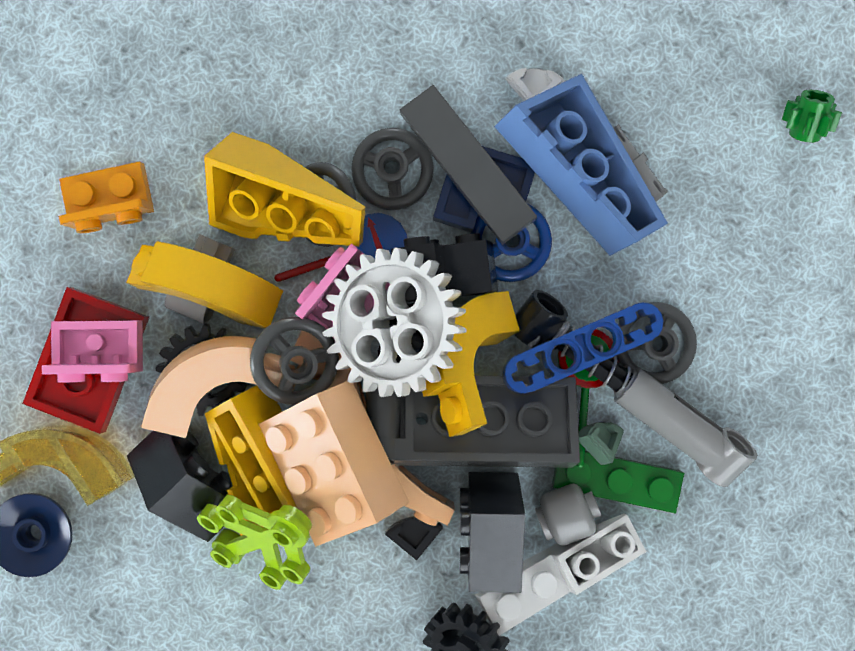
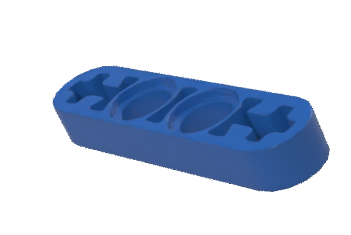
(580, 343)

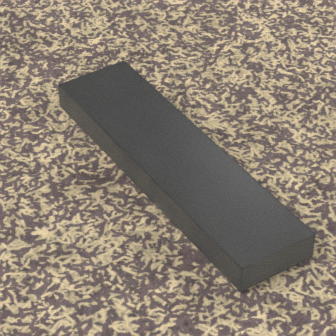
(468, 164)

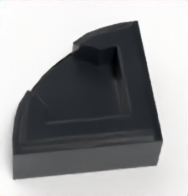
(413, 535)

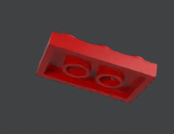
(87, 402)

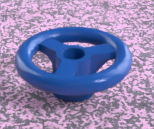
(537, 255)

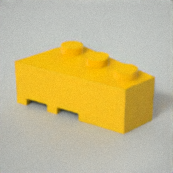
(245, 450)

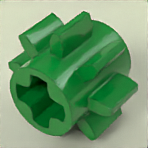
(811, 115)

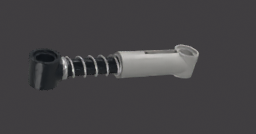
(717, 451)

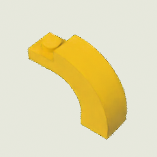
(205, 281)
(488, 322)

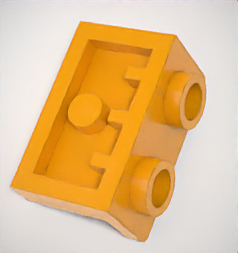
(106, 196)

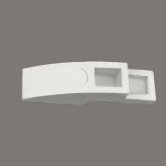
(564, 570)

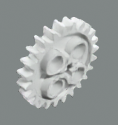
(431, 315)

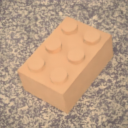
(334, 463)

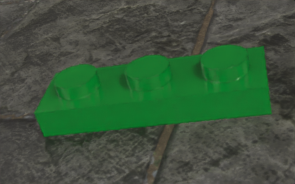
(625, 482)

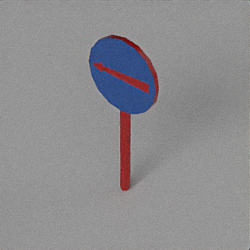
(380, 232)

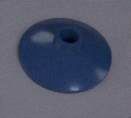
(21, 551)

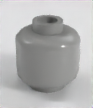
(567, 514)

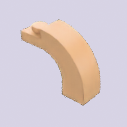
(195, 374)

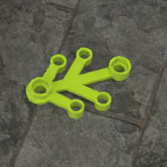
(284, 527)

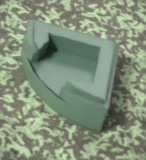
(601, 440)

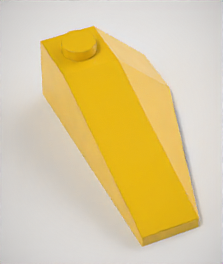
(267, 193)

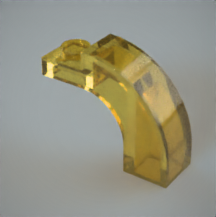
(81, 455)

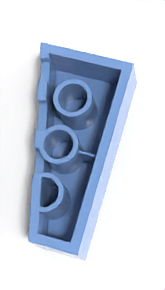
(583, 163)

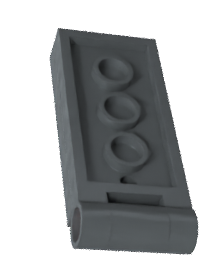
(519, 430)

